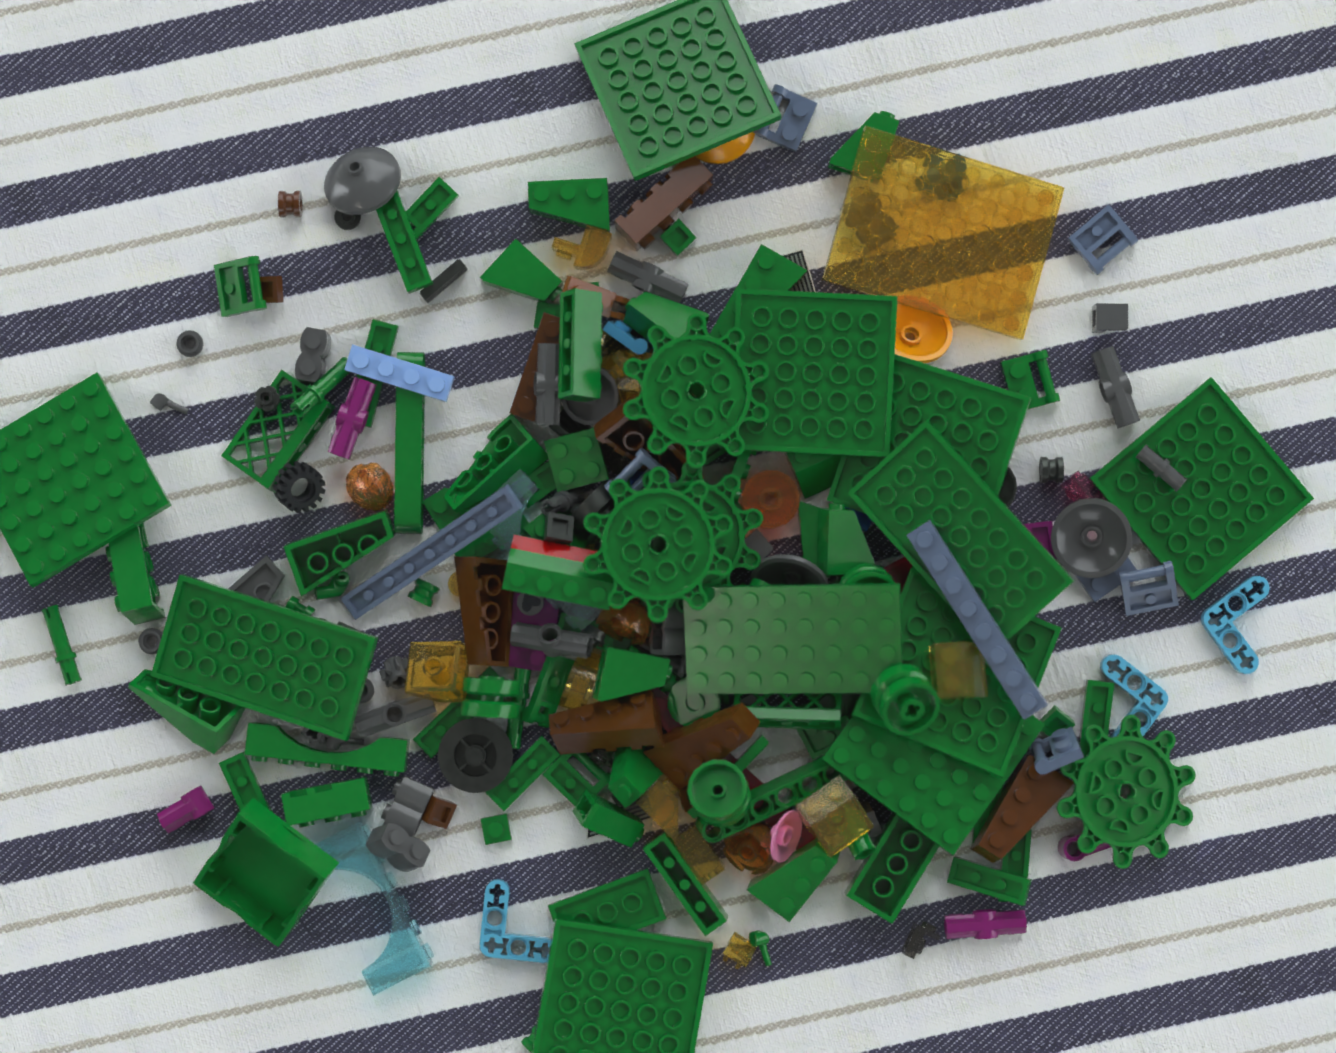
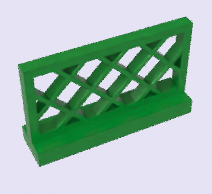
(292, 448)
(795, 717)

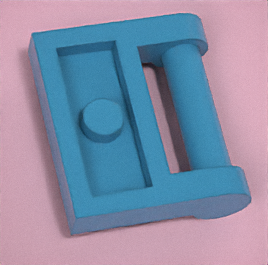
(621, 333)

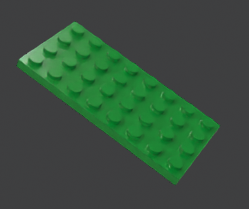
(996, 552)
(792, 638)
(264, 657)

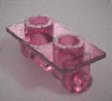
(1079, 486)

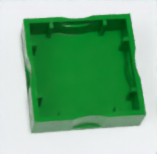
(265, 872)

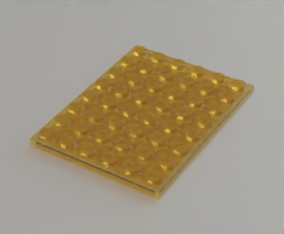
(943, 233)

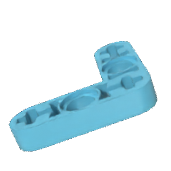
(1226, 625)
(1143, 704)
(499, 931)

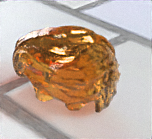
(369, 486)

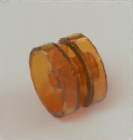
(781, 488)

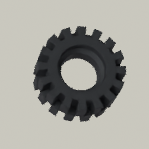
(289, 477)

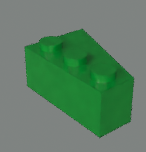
(572, 201)
(327, 802)
(792, 882)

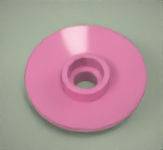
(785, 836)

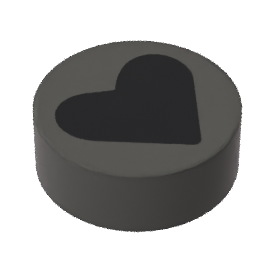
(530, 604)

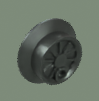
(475, 755)

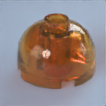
(626, 622)
(750, 849)

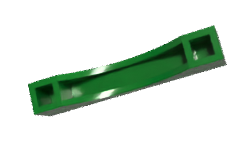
(272, 741)

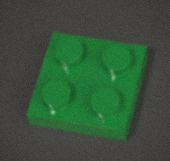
(576, 459)

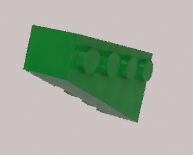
(765, 272)
(332, 550)
(132, 577)

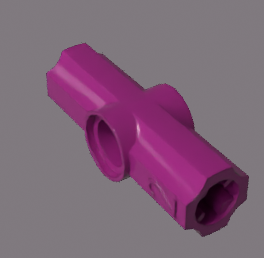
(352, 418)
(985, 924)

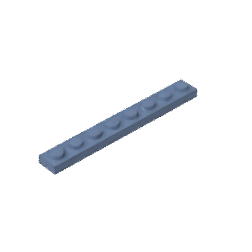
(432, 552)
(977, 620)

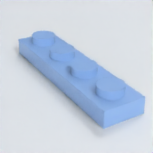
(399, 373)

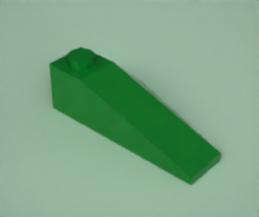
(507, 451)
(196, 715)

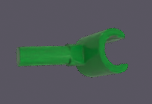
(760, 939)

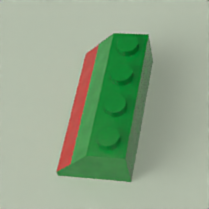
(555, 573)

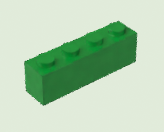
(580, 345)
(685, 884)

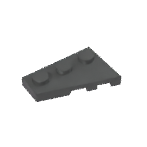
(260, 580)

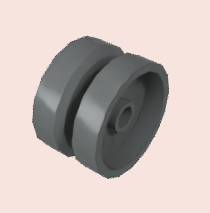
(593, 411)

